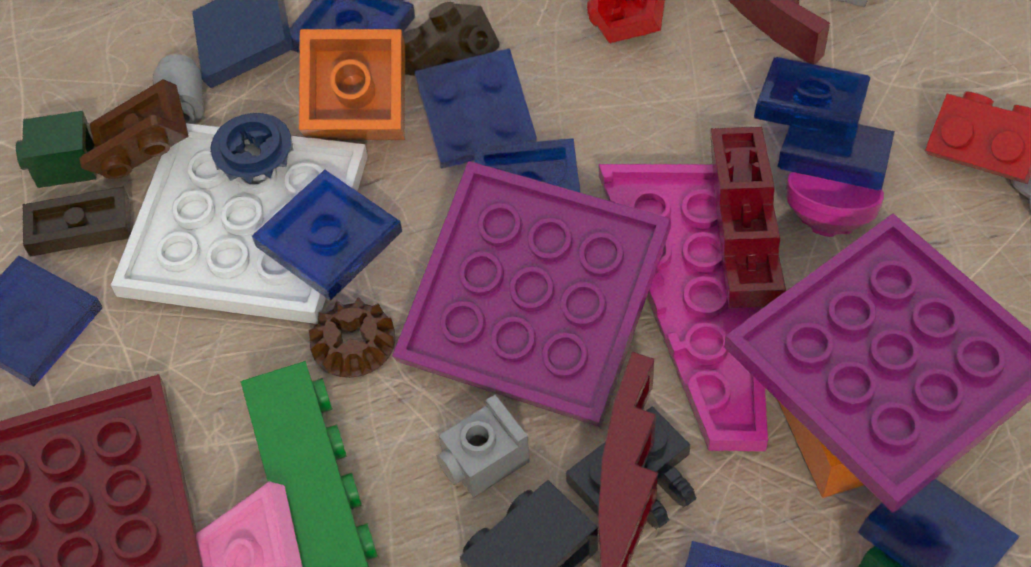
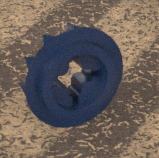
(260, 130)

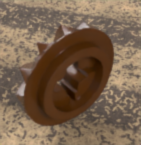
(353, 357)

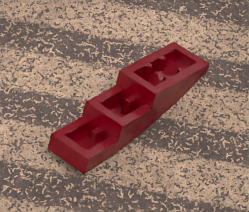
(788, 26)
(746, 217)
(626, 486)

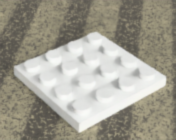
(198, 228)

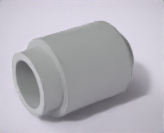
(188, 78)

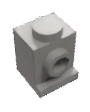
(485, 464)

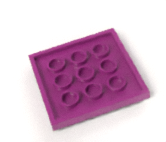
(533, 292)
(890, 359)

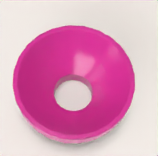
(832, 205)

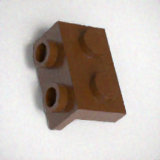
(136, 131)

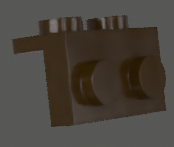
(449, 36)

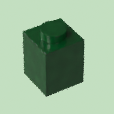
(53, 148)

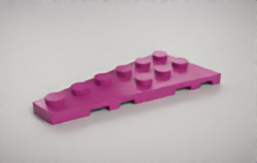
(692, 300)

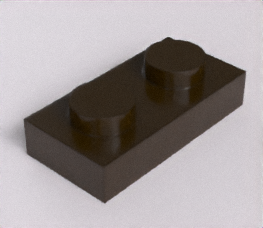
(76, 221)

